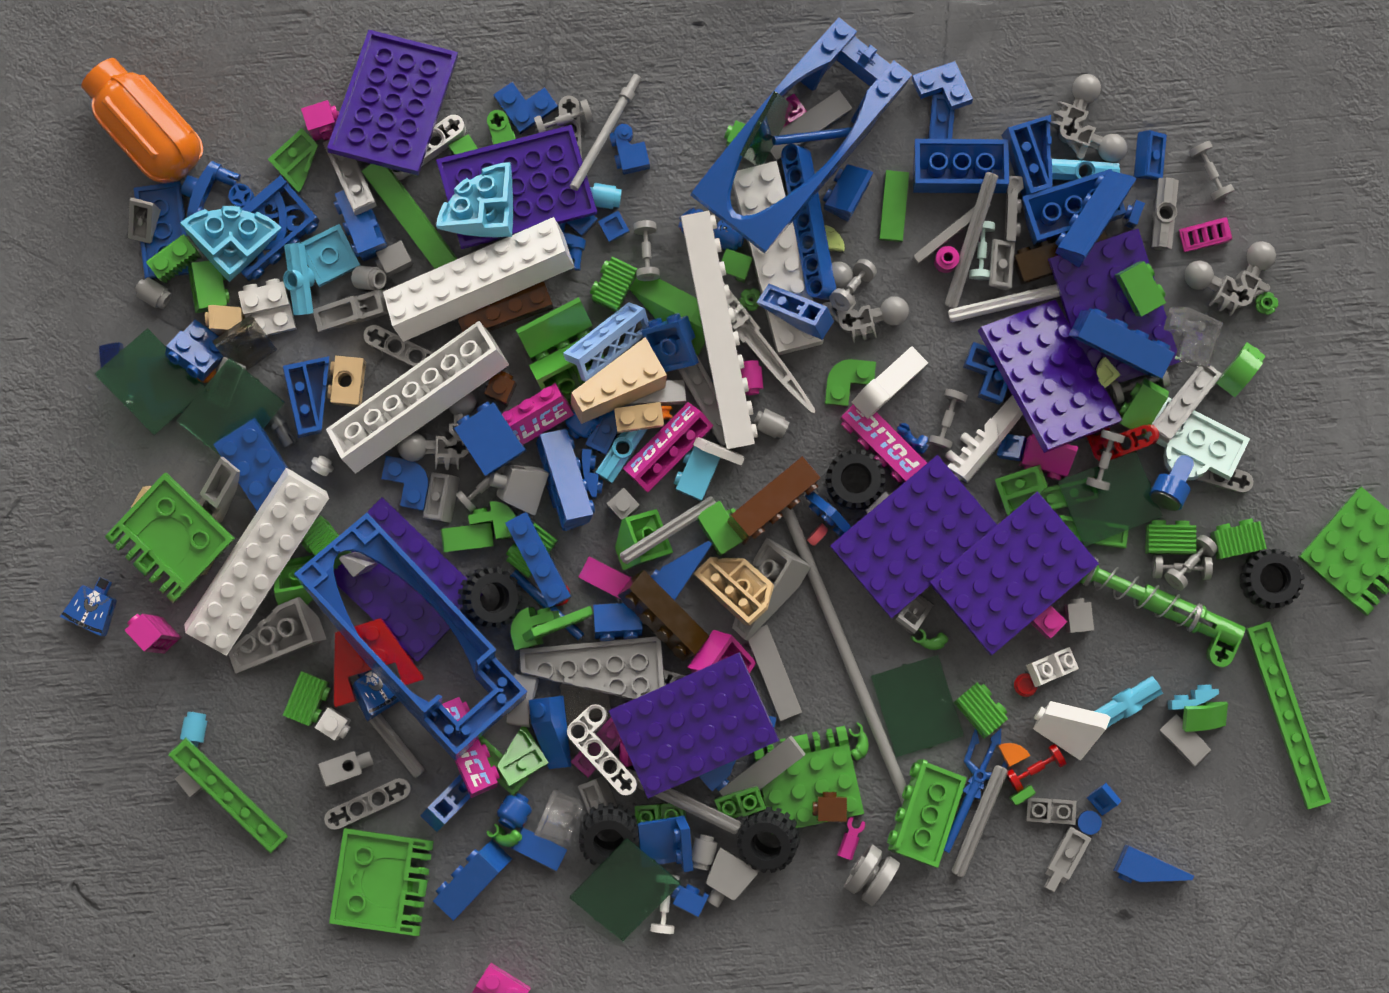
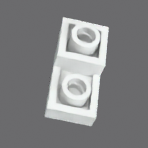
(1052, 667)

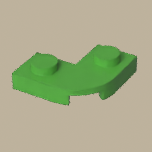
(843, 375)

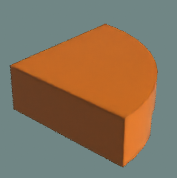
(1013, 753)

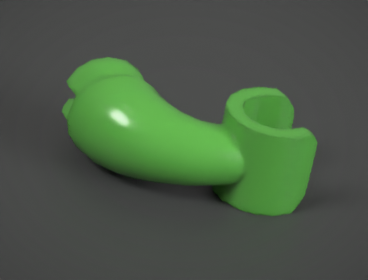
(933, 644)
(862, 745)
(505, 840)

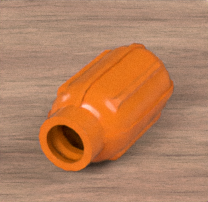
(142, 122)

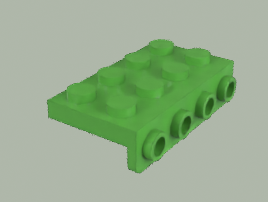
(926, 813)

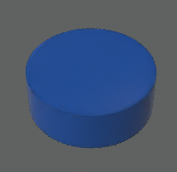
(1089, 822)

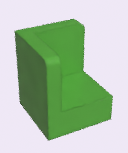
(737, 264)

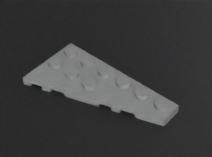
(611, 667)

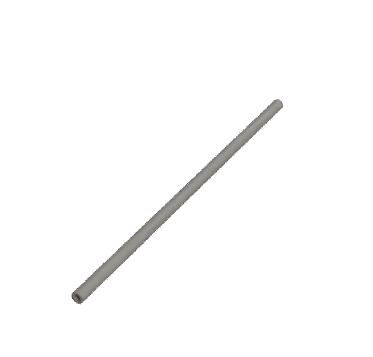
(846, 653)

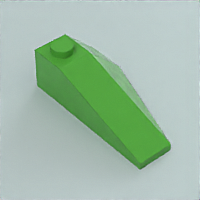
(665, 300)

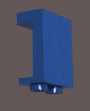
(489, 438)

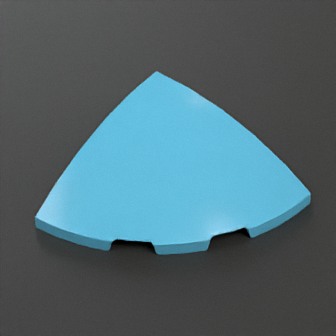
(481, 205)
(230, 237)

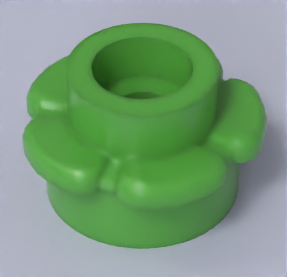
(745, 295)
(1266, 309)

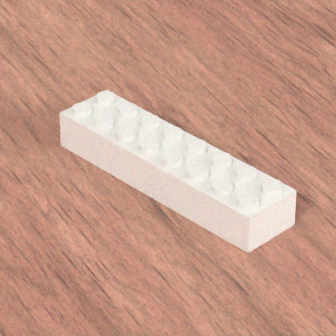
(781, 264)
(478, 279)
(417, 397)
(256, 561)

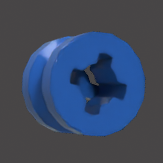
(238, 193)

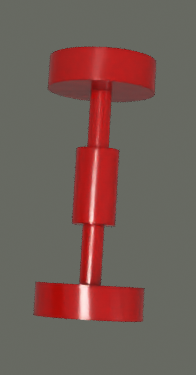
(1035, 768)

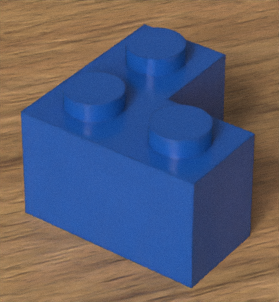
(993, 384)

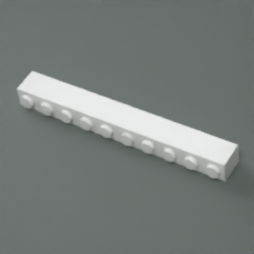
(718, 330)

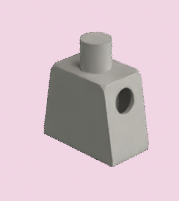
(520, 486)
(333, 772)
(728, 877)

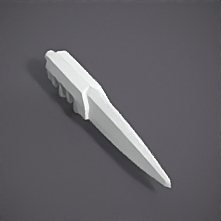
(749, 331)
(985, 443)

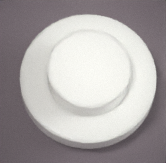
(322, 465)

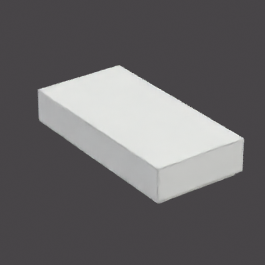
(718, 450)

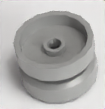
(868, 872)

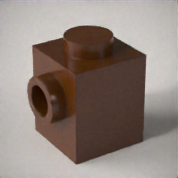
(501, 388)
(830, 807)

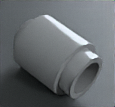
(368, 278)
(153, 293)
(771, 423)
(703, 851)

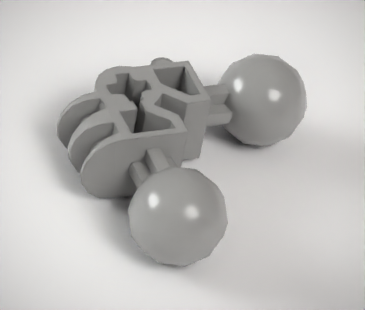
(1086, 89)
(1201, 276)
(892, 311)
(415, 446)

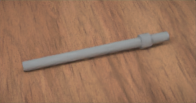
(626, 96)

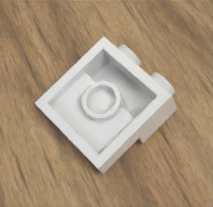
(269, 306)

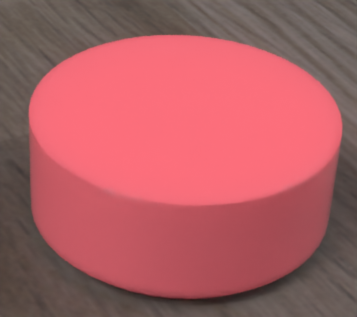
(817, 534)

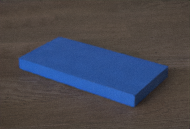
(168, 228)

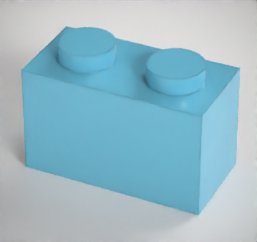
(697, 473)

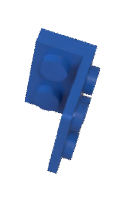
(667, 841)

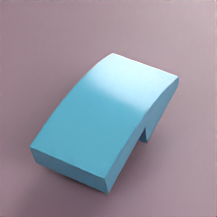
(1198, 696)

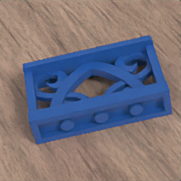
(272, 196)

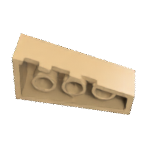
(619, 383)

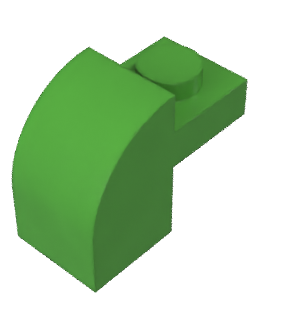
(1241, 369)
(498, 515)
(525, 621)

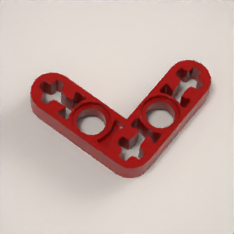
(1097, 442)

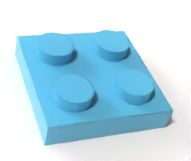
(330, 255)

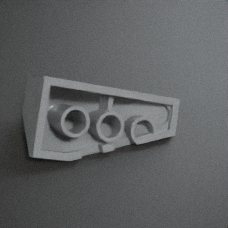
(784, 571)
(284, 631)

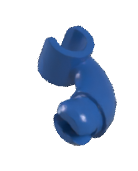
(919, 444)

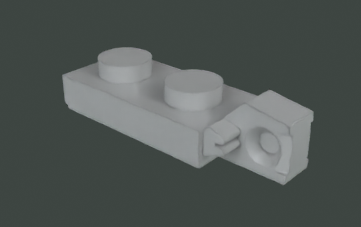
(1012, 207)
(1066, 858)

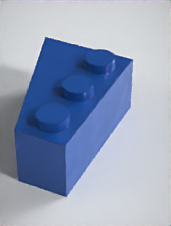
(1031, 153)
(362, 228)
(306, 392)
(471, 879)

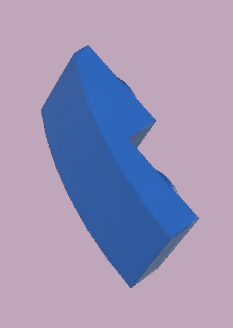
(592, 479)
(540, 849)

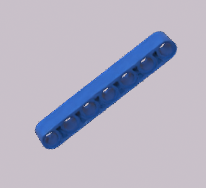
(811, 232)

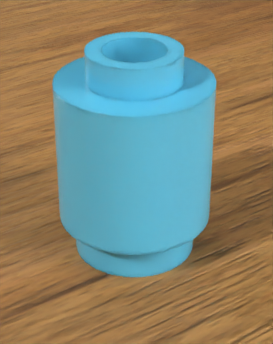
(606, 195)
(194, 727)

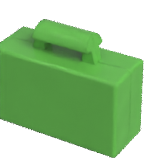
(715, 526)

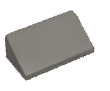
(1001, 264)
(441, 497)
(357, 563)
(596, 792)

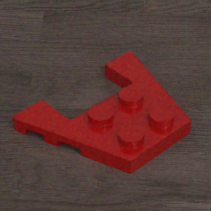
(349, 662)

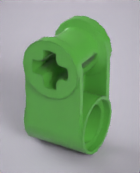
(502, 133)

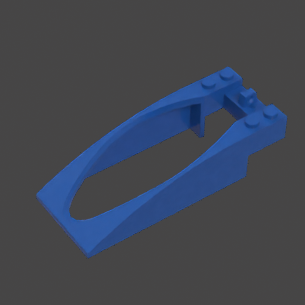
(885, 85)
(504, 690)

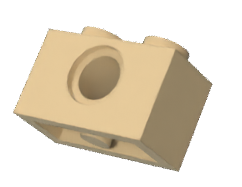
(353, 393)

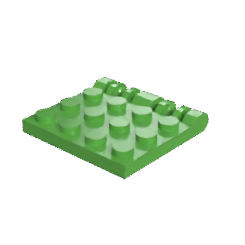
(172, 534)
(1354, 550)
(811, 775)
(376, 880)

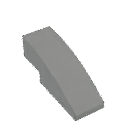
(350, 310)
(220, 489)

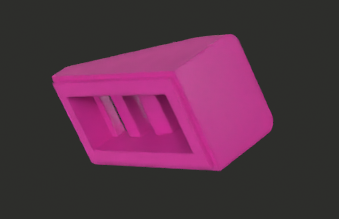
(1225, 231)

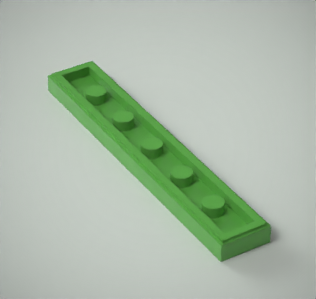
(409, 215)
(228, 795)

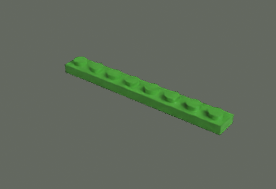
(1288, 715)

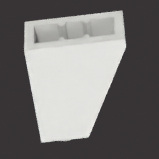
(1070, 727)

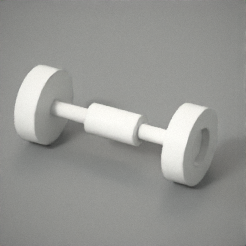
(664, 908)

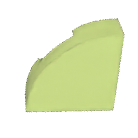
(834, 240)
(1106, 372)

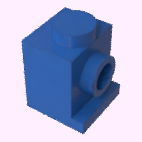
(689, 899)

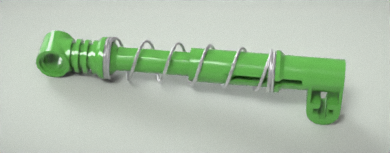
(1162, 604)

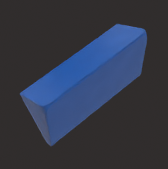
(1150, 155)

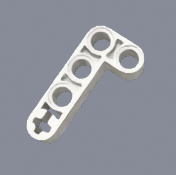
(433, 151)
(889, 382)
(605, 754)

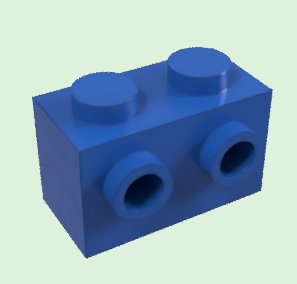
(615, 621)

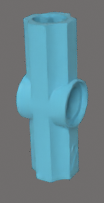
(1069, 169)
(298, 278)
(614, 461)
(1131, 700)

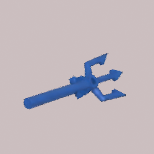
(976, 783)

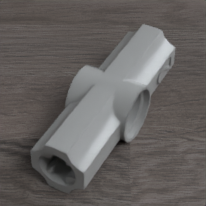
(1164, 228)

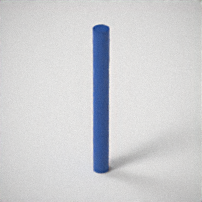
(811, 136)
(539, 598)

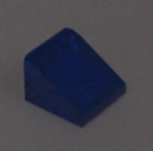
(109, 351)

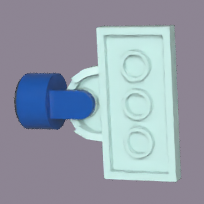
(1193, 450)

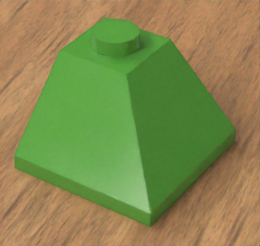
(635, 529)
(287, 585)

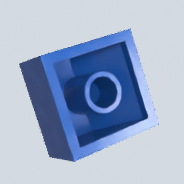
(847, 192)

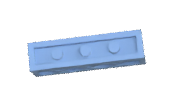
(606, 335)

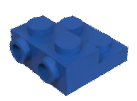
(672, 341)
(195, 350)

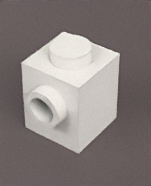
(333, 724)

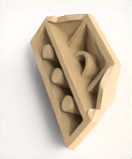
(737, 587)

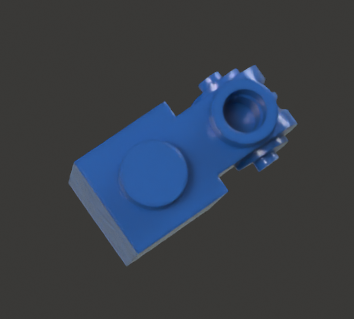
(630, 156)

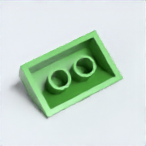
(555, 329)
(556, 370)

